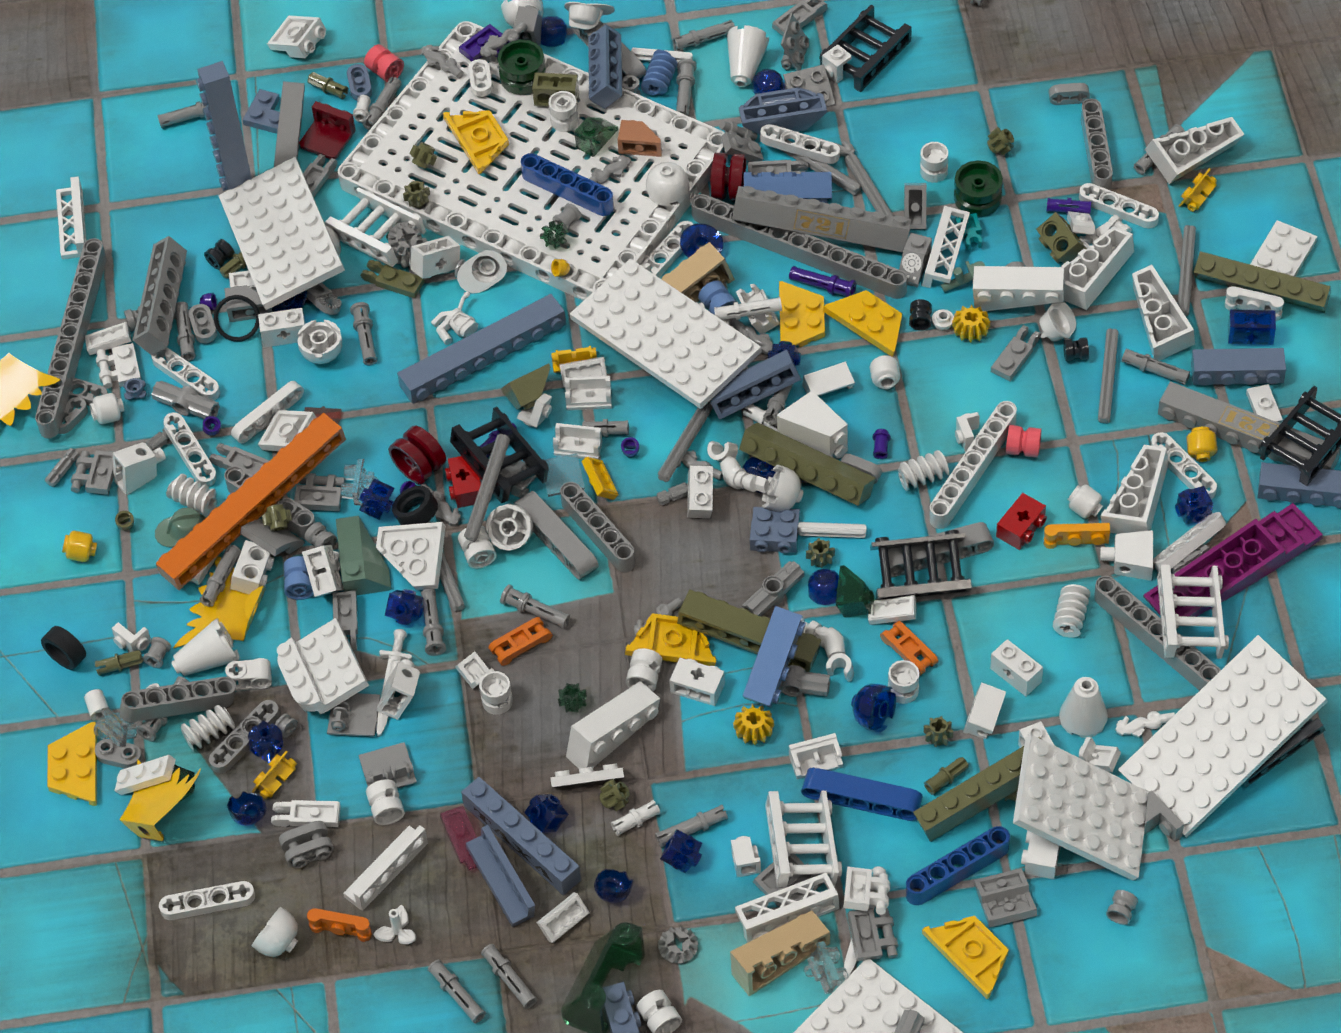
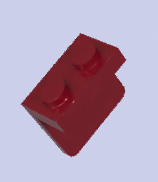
(329, 131)

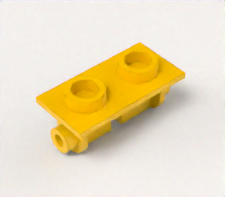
(1193, 196)
(568, 356)
(267, 782)

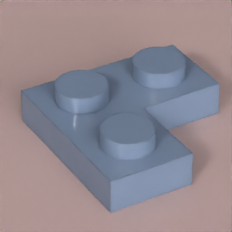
(262, 112)

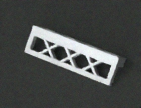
(77, 221)
(938, 246)
(386, 867)
(818, 902)

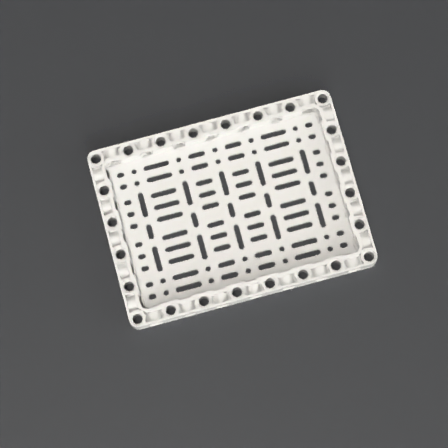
(486, 231)

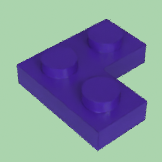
(472, 46)

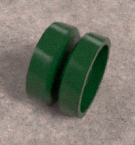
(518, 65)
(978, 188)

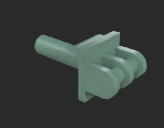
(961, 279)

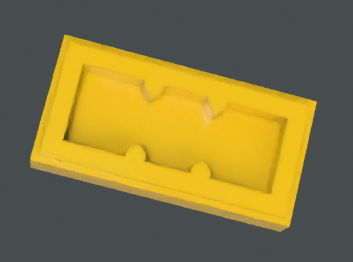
(599, 478)

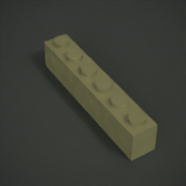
(1254, 278)
(807, 463)
(738, 627)
(971, 796)

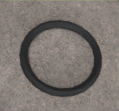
(238, 297)

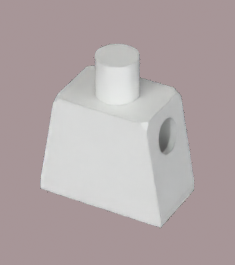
(135, 466)
(1131, 554)
(403, 680)

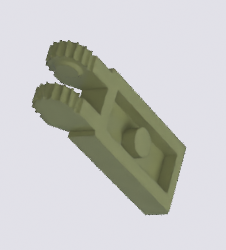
(392, 279)

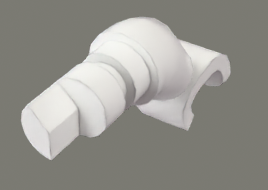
(731, 470)
(834, 647)

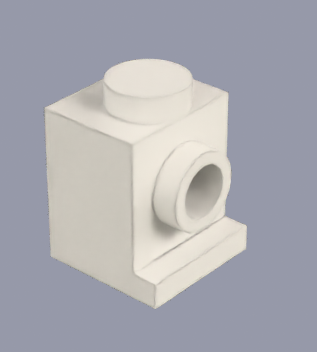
(745, 857)

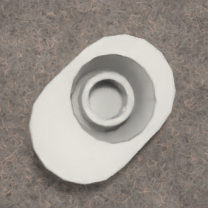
(586, 16)
(482, 271)
(1058, 322)

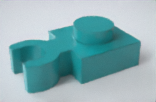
(972, 230)

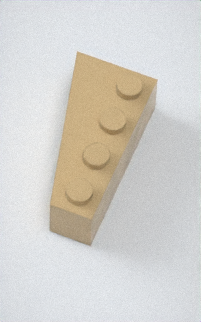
(699, 270)
(777, 952)

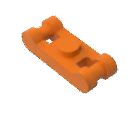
(520, 640)
(909, 646)
(339, 923)

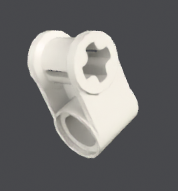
(250, 673)

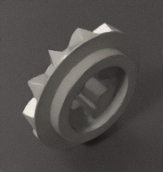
(396, 233)
(673, 953)

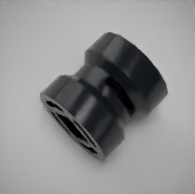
(218, 254)
(920, 314)
(1076, 349)

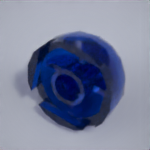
(873, 706)

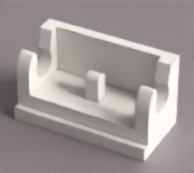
(760, 322)
(828, 379)
(588, 393)
(577, 439)
(984, 711)
(817, 753)

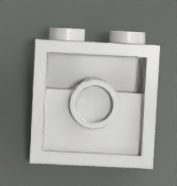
(298, 36)
(284, 428)

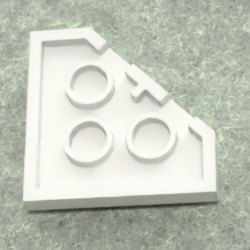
(414, 551)

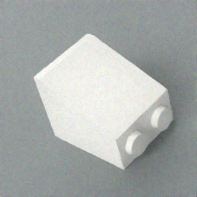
(814, 425)

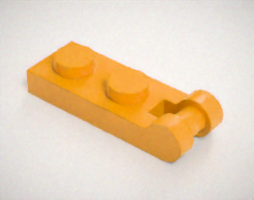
(1076, 534)

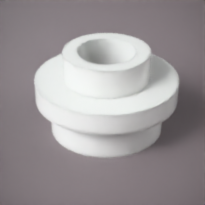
(942, 324)

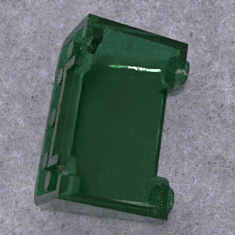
(586, 998)

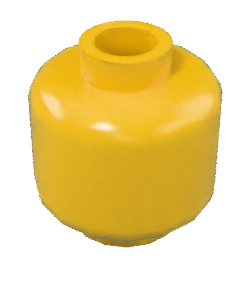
(1201, 443)
(79, 546)

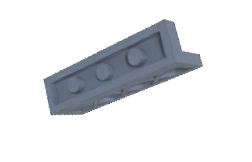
(501, 877)

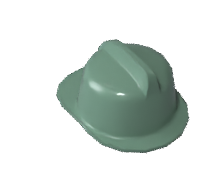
(177, 526)

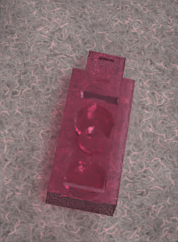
(459, 832)

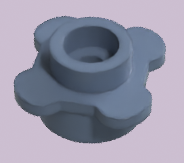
(137, 385)

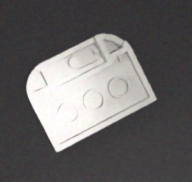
(321, 668)

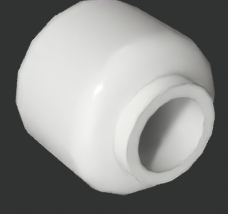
(885, 372)
(106, 408)
(1085, 501)

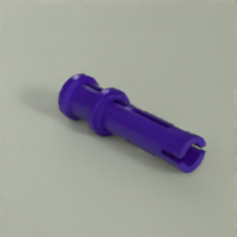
(831, 284)

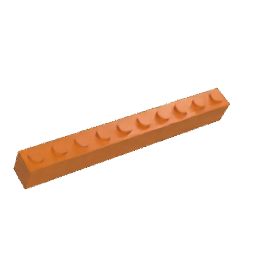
(250, 501)

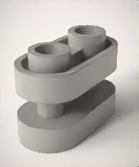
(306, 844)

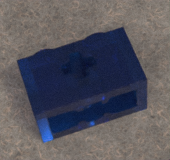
(1251, 327)

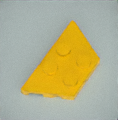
(478, 136)
(800, 315)
(868, 318)
(672, 641)
(74, 765)
(970, 950)

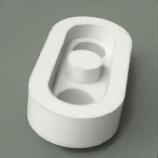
(480, 78)

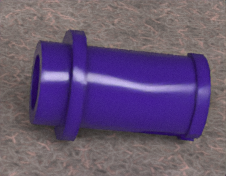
(881, 438)

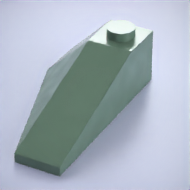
(360, 560)

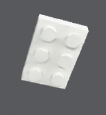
(1284, 249)

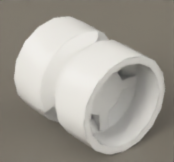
(563, 111)
(934, 162)
(477, 553)
(644, 667)
(904, 680)
(495, 692)
(385, 802)
(659, 1013)

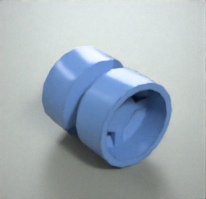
(715, 295)
(297, 581)

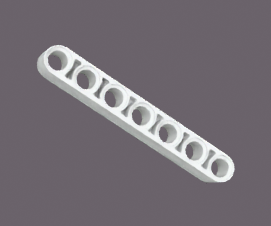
(966, 475)

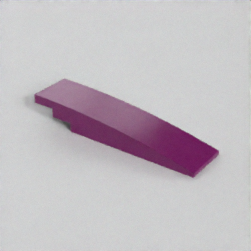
(1246, 557)

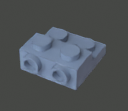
(774, 530)

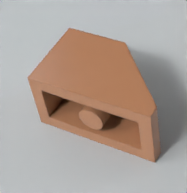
(638, 139)

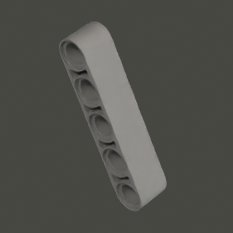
(630, 63)
(289, 122)
(1096, 143)
(236, 476)
(600, 535)
(558, 536)
(976, 541)
(167, 703)

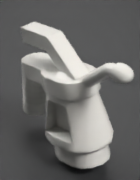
(457, 320)

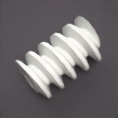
(922, 468)
(192, 494)
(1071, 610)
(207, 726)

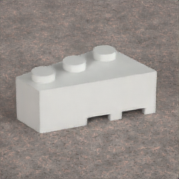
(1040, 857)

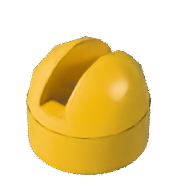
(560, 267)

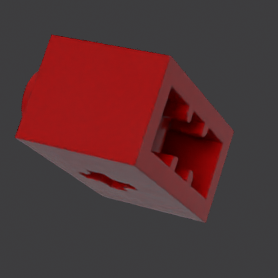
(464, 481)
(1021, 521)

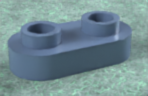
(359, 81)

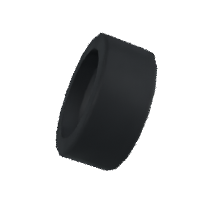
(411, 497)
(63, 647)

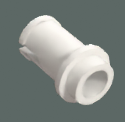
(362, 108)

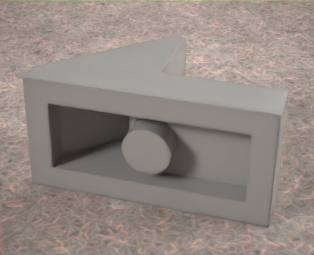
(1159, 814)

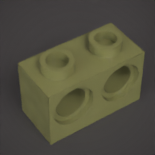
(549, 83)
(1061, 239)

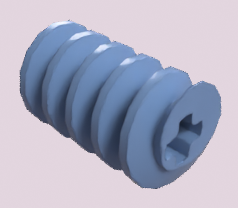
(659, 73)

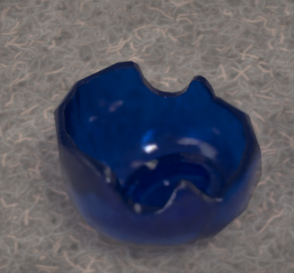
(553, 31)
(767, 81)
(823, 586)
(247, 808)
(613, 885)

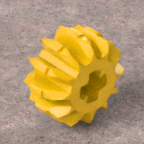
(971, 323)
(753, 724)

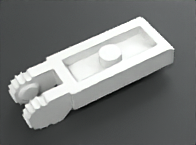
(305, 812)

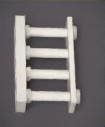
(371, 244)
(1171, 621)
(781, 849)

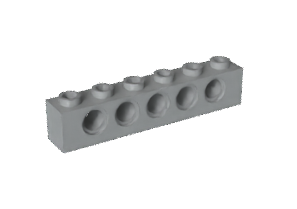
(160, 295)

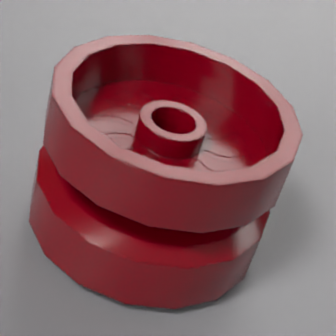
(724, 176)
(417, 454)

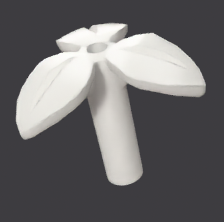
(399, 919)

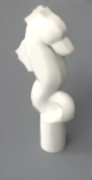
(1136, 727)

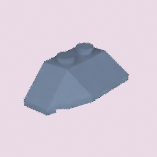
(788, 108)

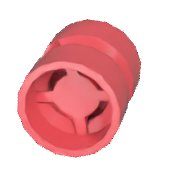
(383, 62)
(1024, 441)

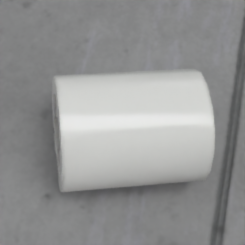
(95, 701)

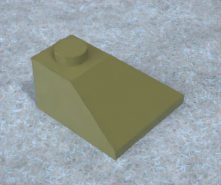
(527, 388)

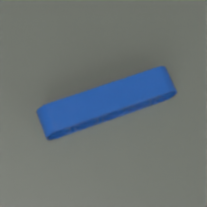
(567, 184)
(862, 793)
(953, 875)

